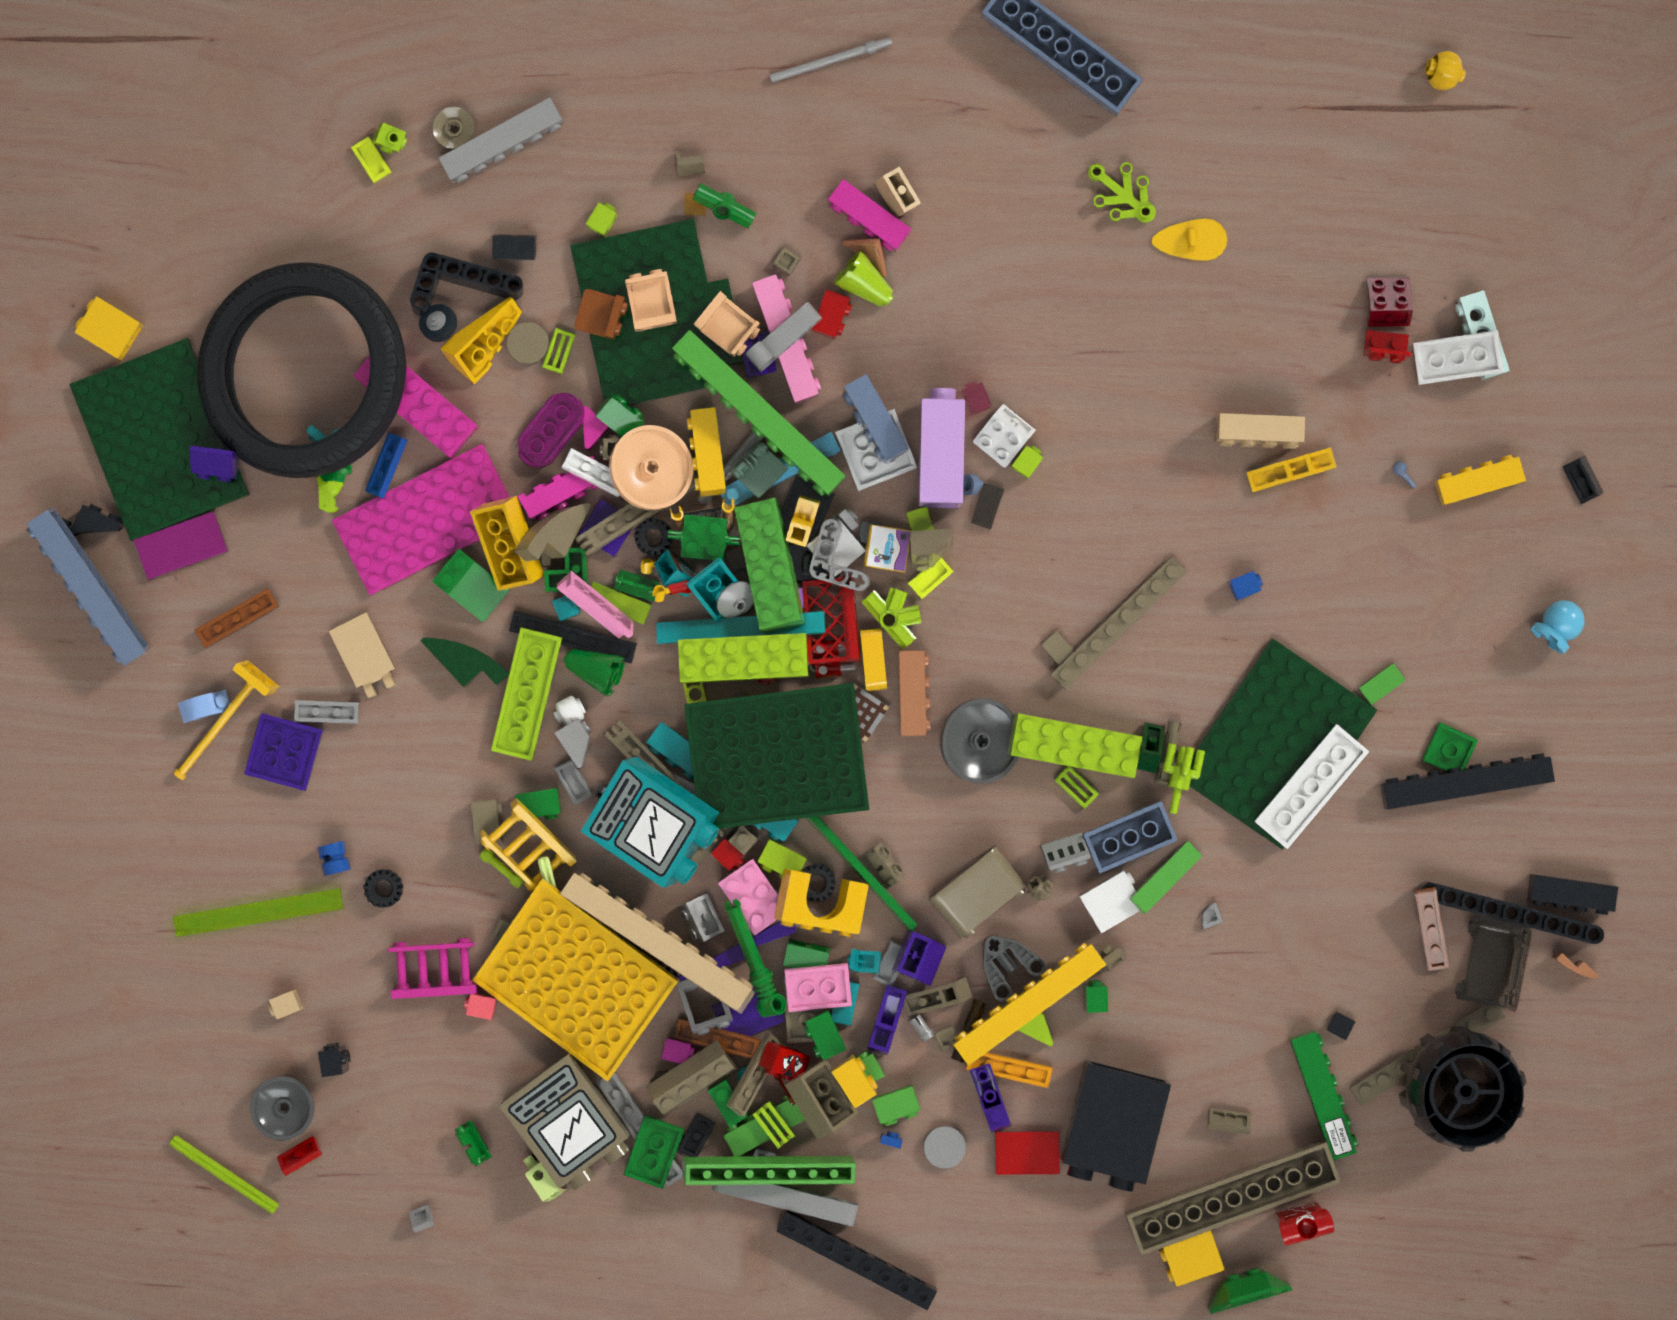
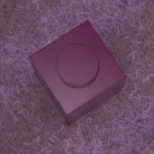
(677, 1050)

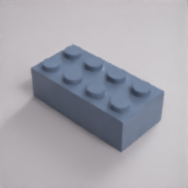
(875, 419)
(1129, 837)

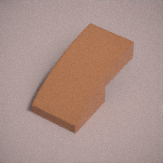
(1580, 967)

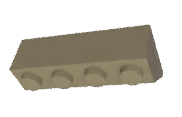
(691, 1078)

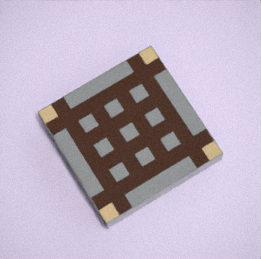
(869, 711)

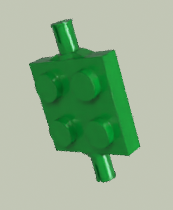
(703, 537)

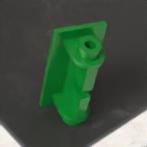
(635, 585)
(478, 1151)

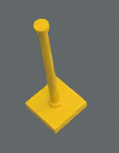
(255, 679)

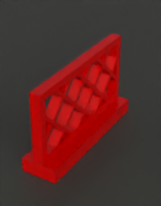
(849, 623)

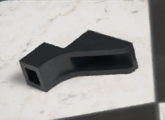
(92, 521)

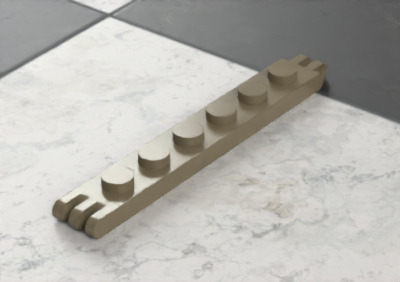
(617, 525)
(633, 747)

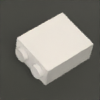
(1109, 901)

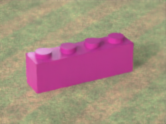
(869, 215)

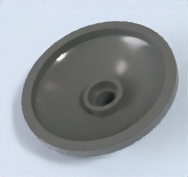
(271, 1118)

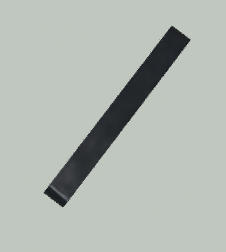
(1520, 914)

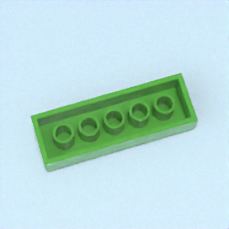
(769, 565)

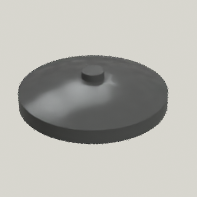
(977, 740)

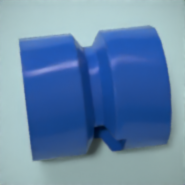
(333, 858)

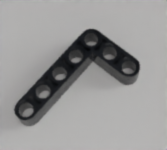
(461, 278)

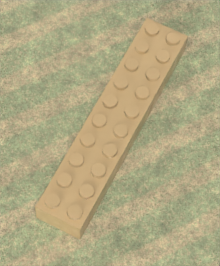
(662, 946)

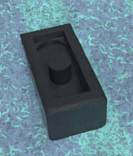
(695, 1136)

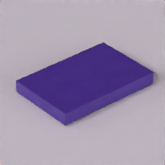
(750, 1020)

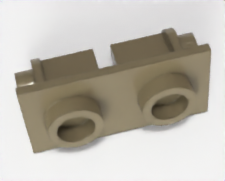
(891, 871)

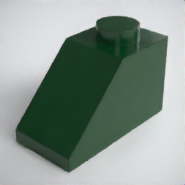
(1151, 747)

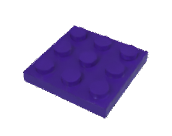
(283, 752)

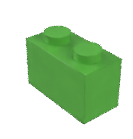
(896, 1105)

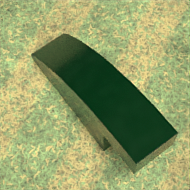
(465, 661)

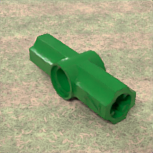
(724, 206)

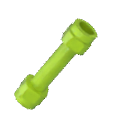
(488, 856)

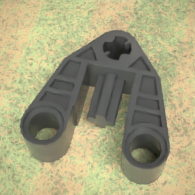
(1021, 952)

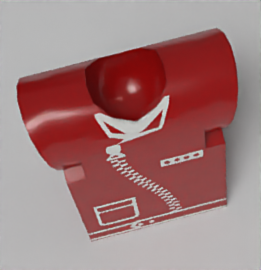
(1304, 1223)

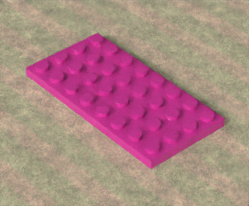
(419, 520)

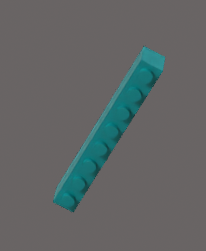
(677, 751)

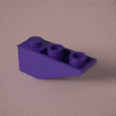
(990, 1097)

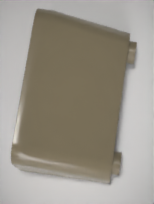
(978, 892)

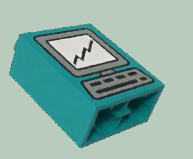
(652, 823)

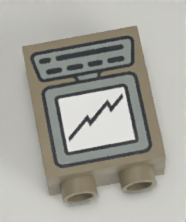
(566, 1122)

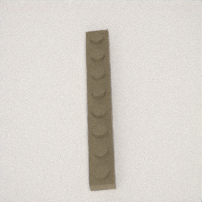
(1118, 623)
(1392, 1075)

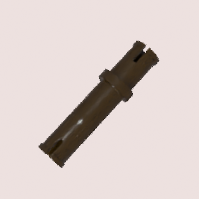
(973, 1015)

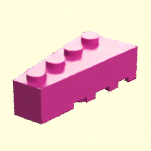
(554, 494)

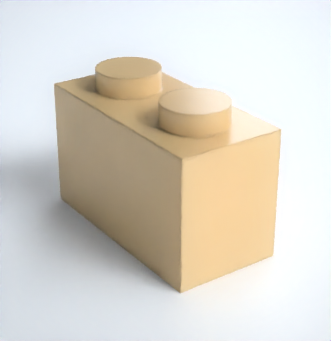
(897, 192)

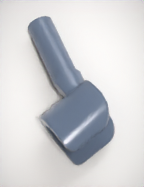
(1399, 469)

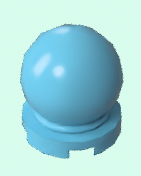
(1560, 624)

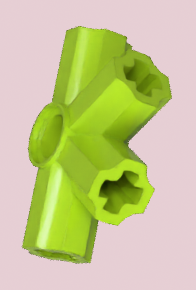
(902, 616)

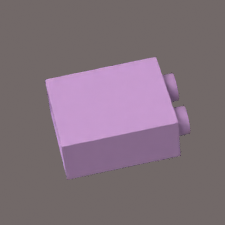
(941, 450)

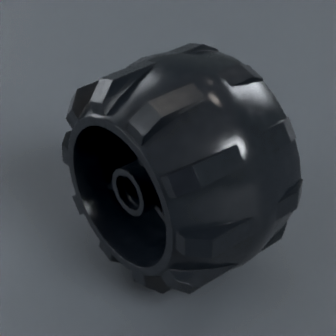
(1501, 1093)

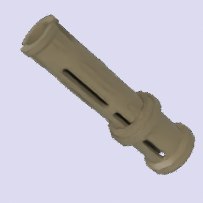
(1171, 737)

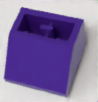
(919, 958)

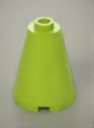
(864, 281)

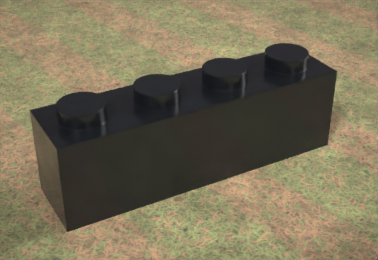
(1572, 893)

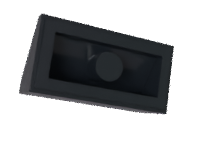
(1583, 479)

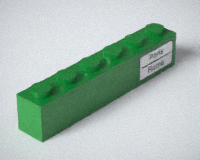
(1323, 1095)

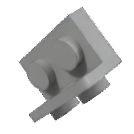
(701, 919)

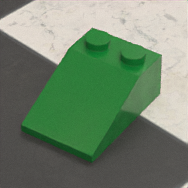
(470, 585)

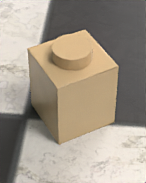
(285, 1004)

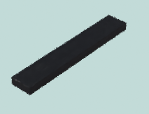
(575, 637)

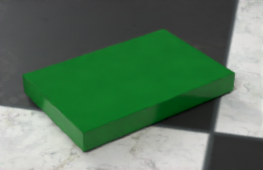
(653, 1151)

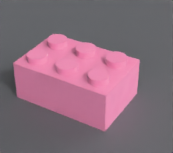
(754, 893)

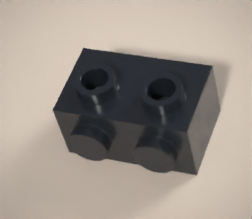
(333, 1059)

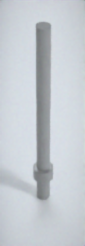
(870, 48)

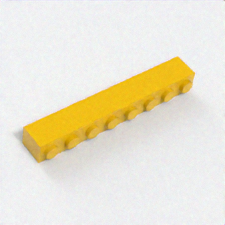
(1028, 1004)

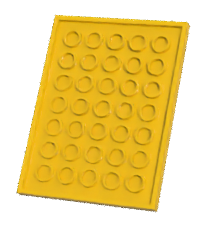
(575, 980)

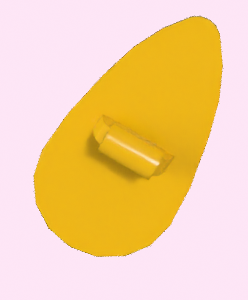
(1192, 240)

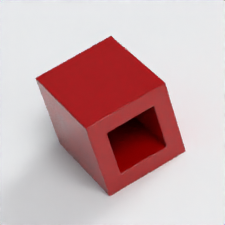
(728, 855)

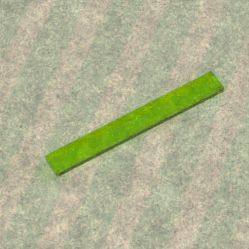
(258, 912)

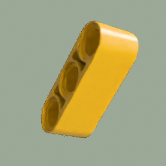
(873, 659)

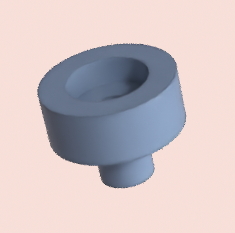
(971, 484)

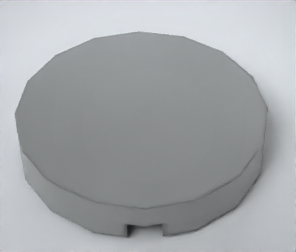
(944, 1147)

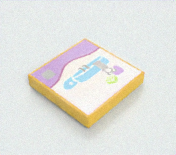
(887, 548)

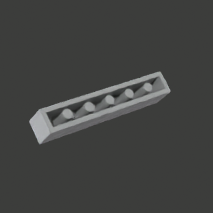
(501, 140)

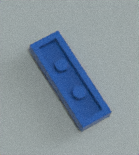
(386, 465)

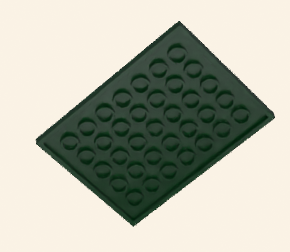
(642, 362)
(142, 432)
(1270, 732)
(778, 755)

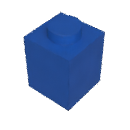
(1245, 585)

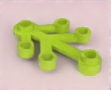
(1125, 195)

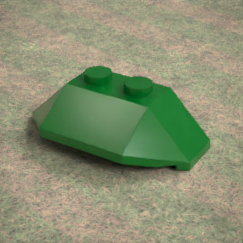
(1246, 1288)

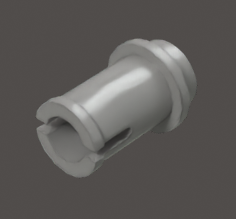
(922, 1028)

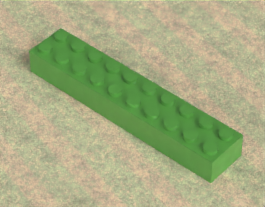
(758, 413)

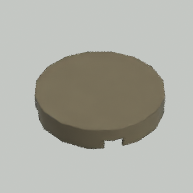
(528, 343)

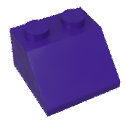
(214, 462)

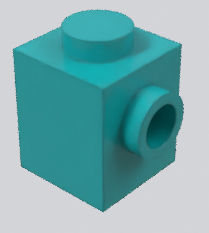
(566, 608)

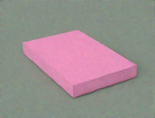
(818, 987)

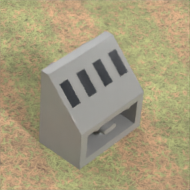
(1065, 852)

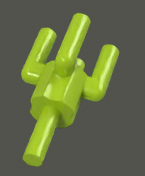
(1181, 773)

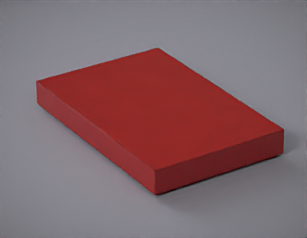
(1027, 1152)

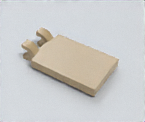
(363, 653)

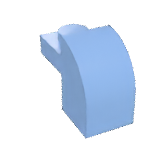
(203, 706)

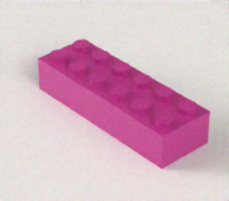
(429, 412)

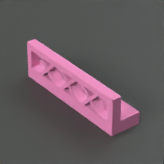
(596, 605)

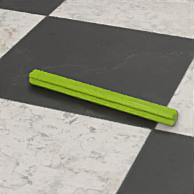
(224, 1174)

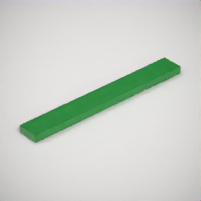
(862, 872)

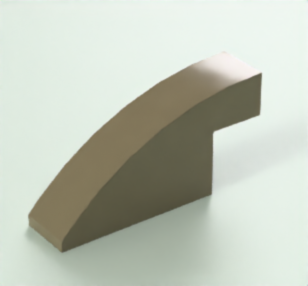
(553, 533)

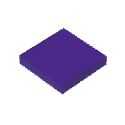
(601, 512)

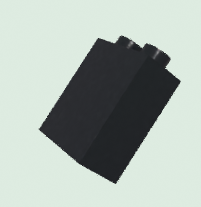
(1114, 1125)

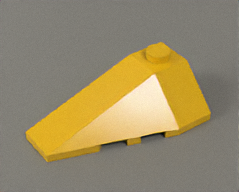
(477, 343)

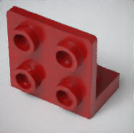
(1386, 345)

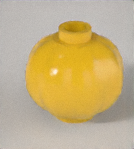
(1444, 70)

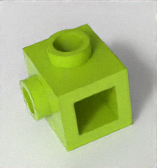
(389, 138)

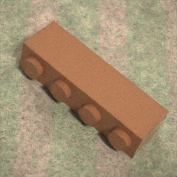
(913, 694)

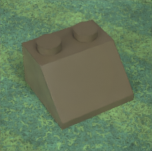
(929, 547)

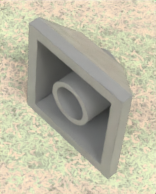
(576, 741)

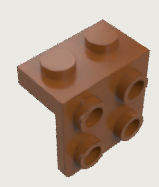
(601, 314)

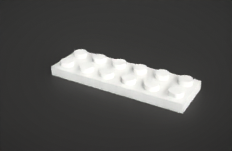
(1311, 786)

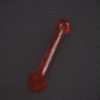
(779, 1078)

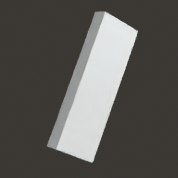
(589, 470)

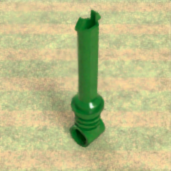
(760, 977)

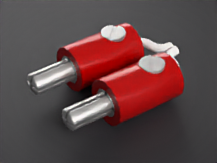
(830, 669)

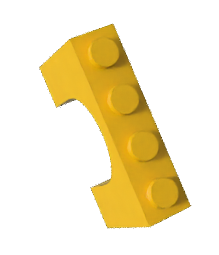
(845, 916)

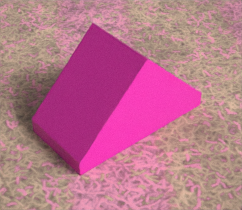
(593, 428)

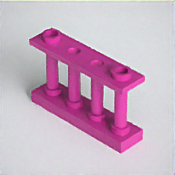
(423, 988)

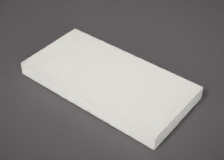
(1458, 357)

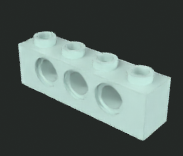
(1478, 303)

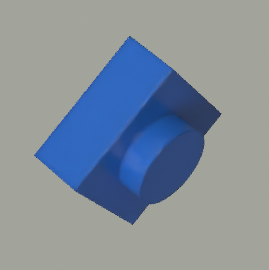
(891, 1139)

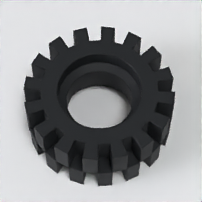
(643, 528)
(828, 876)
(371, 894)

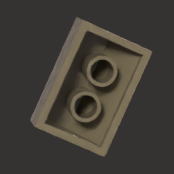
(821, 1099)

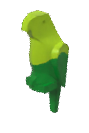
(329, 487)

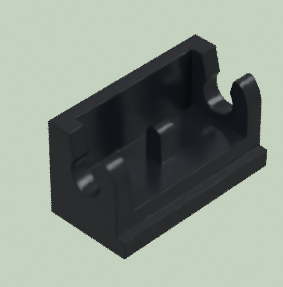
(514, 247)

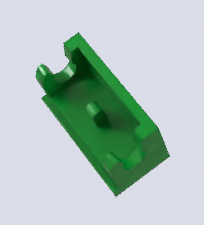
(805, 954)

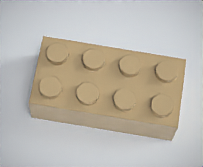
(1259, 429)

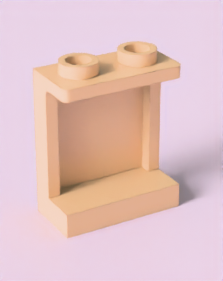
(650, 300)
(727, 325)

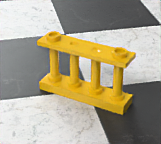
(534, 827)

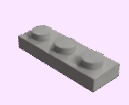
(326, 711)

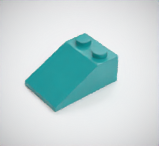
(710, 583)

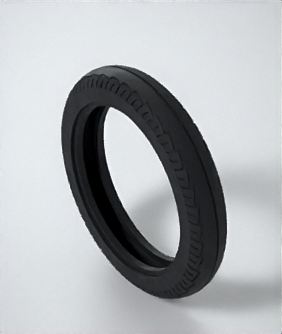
(220, 348)

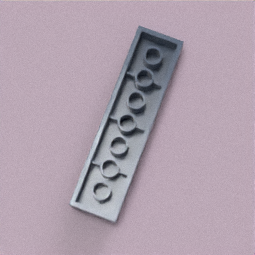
(1064, 51)
(88, 586)

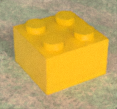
(854, 1080)

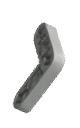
(827, 560)

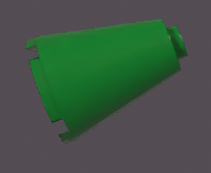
(596, 669)

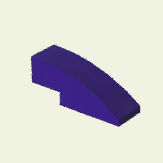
(887, 1020)

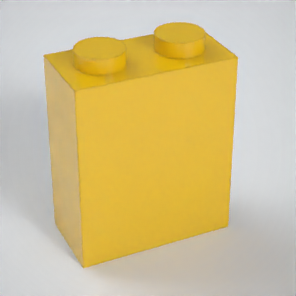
(108, 328)
(1192, 1259)

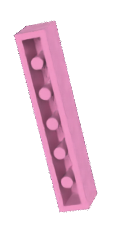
(793, 361)

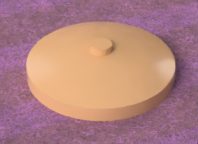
(651, 467)

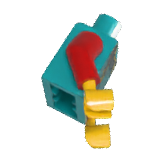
(673, 574)

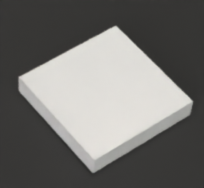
(847, 550)

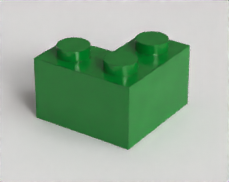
(574, 561)

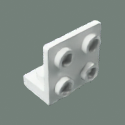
(1004, 435)

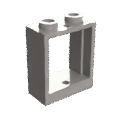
(702, 1028)

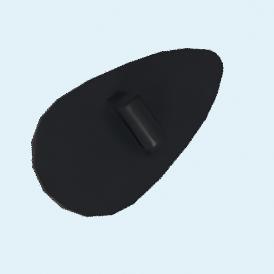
(801, 561)

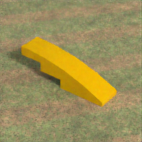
(1291, 469)

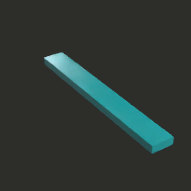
(731, 627)

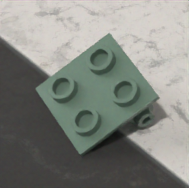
(758, 469)

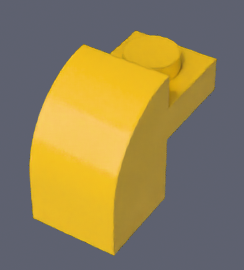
(802, 521)

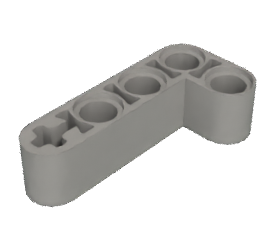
(783, 337)

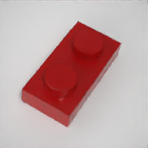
(299, 1155)

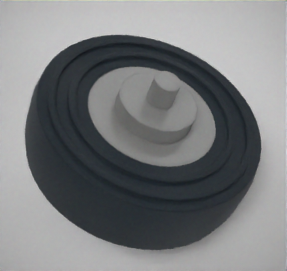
(438, 323)

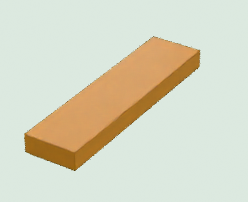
(1015, 1069)

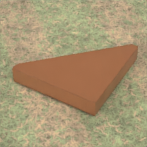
(872, 250)

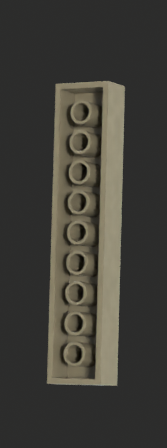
(1232, 1197)

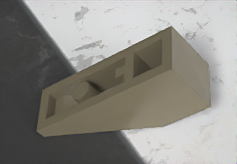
(937, 997)

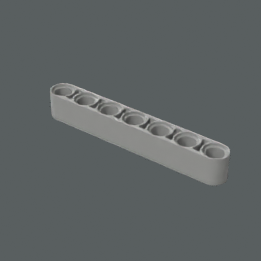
(795, 1200)

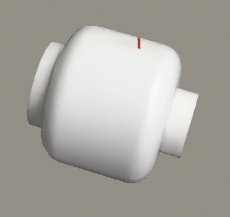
(569, 710)

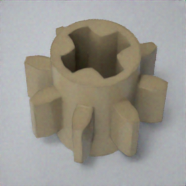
(1039, 888)

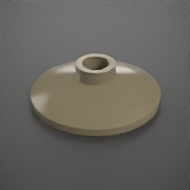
(453, 117)

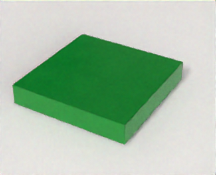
(1449, 748)

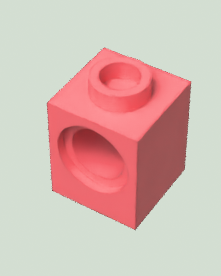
(480, 1006)

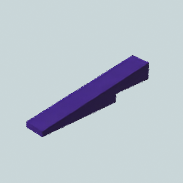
(735, 953)

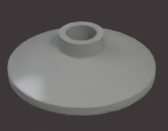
(735, 599)

